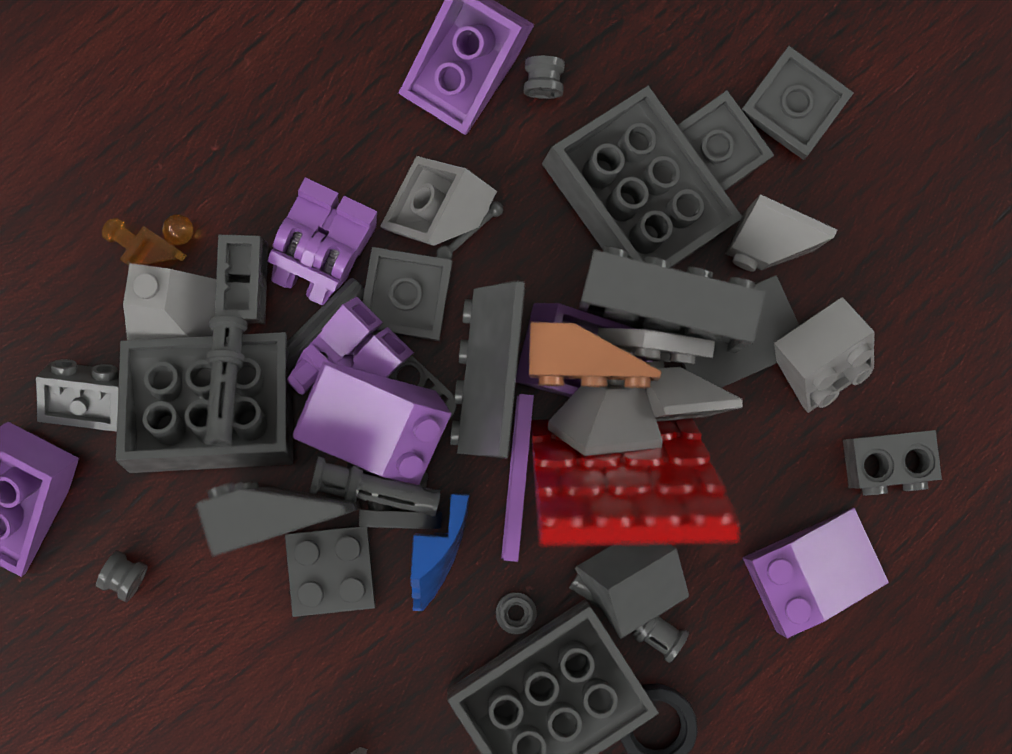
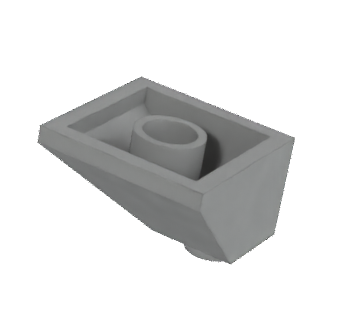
(438, 202)
(774, 235)
(167, 303)
(686, 395)
(607, 420)

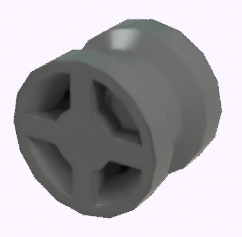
(544, 77)
(121, 576)

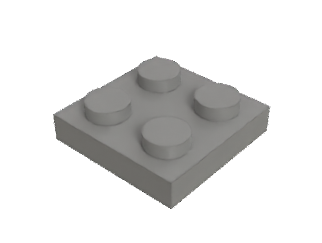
(658, 345)

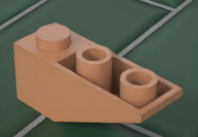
(572, 352)

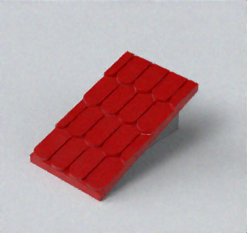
(630, 495)

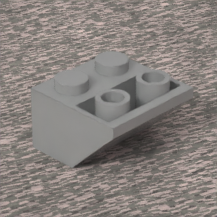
(826, 354)

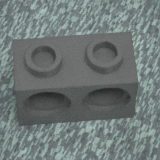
(242, 277)
(891, 454)

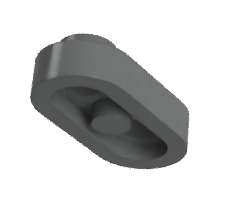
(384, 516)

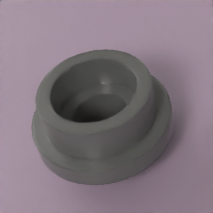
(516, 626)

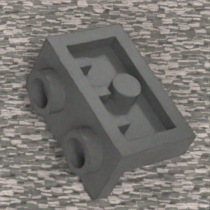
(78, 395)

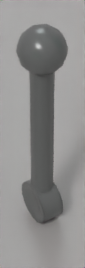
(446, 252)

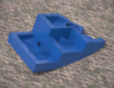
(435, 554)

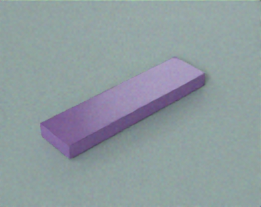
(517, 477)

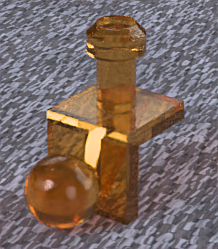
(146, 246)

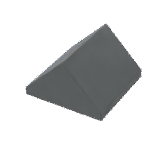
(634, 583)

